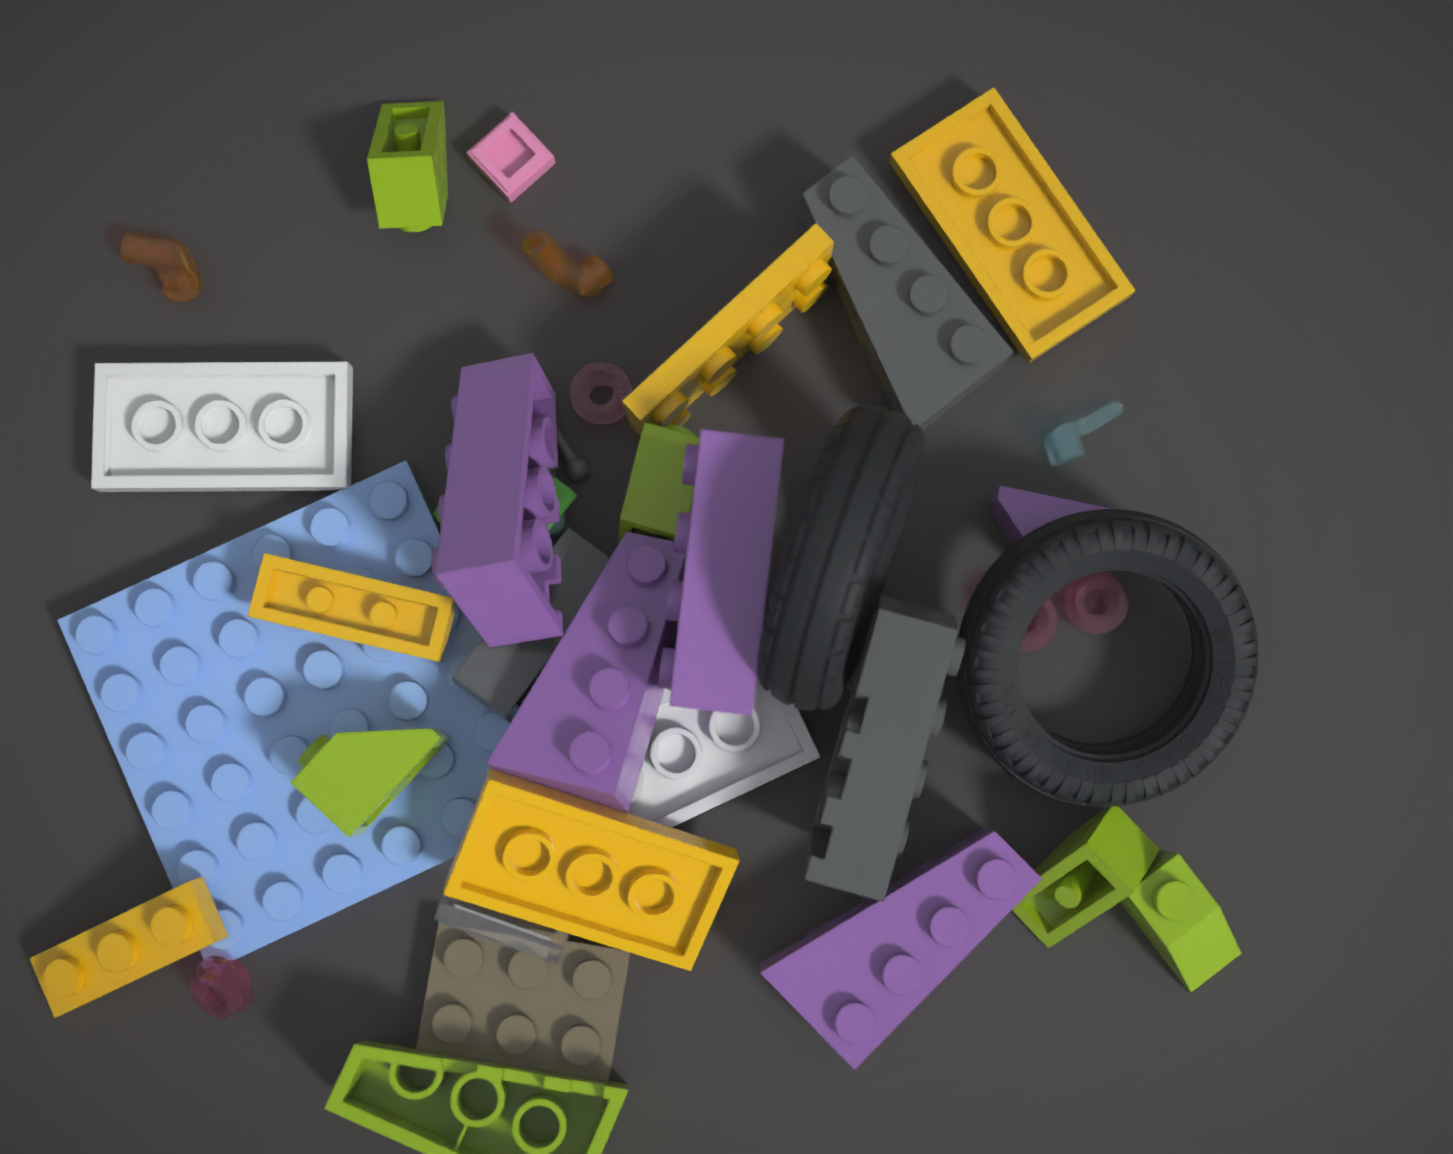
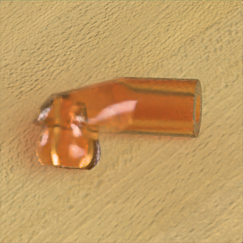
(171, 260)
(562, 270)

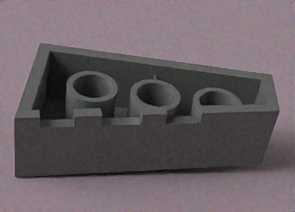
(900, 301)
(882, 747)

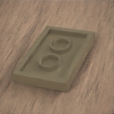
(523, 1009)

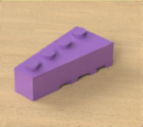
(499, 502)
(724, 573)
(600, 692)
(884, 958)

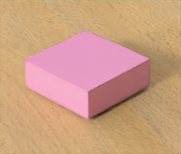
(511, 157)

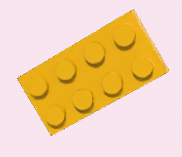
(1011, 225)
(742, 325)
(590, 870)

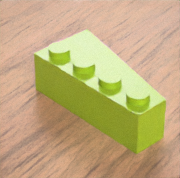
(472, 1104)

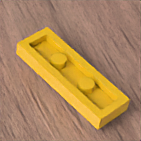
(352, 607)
(128, 947)

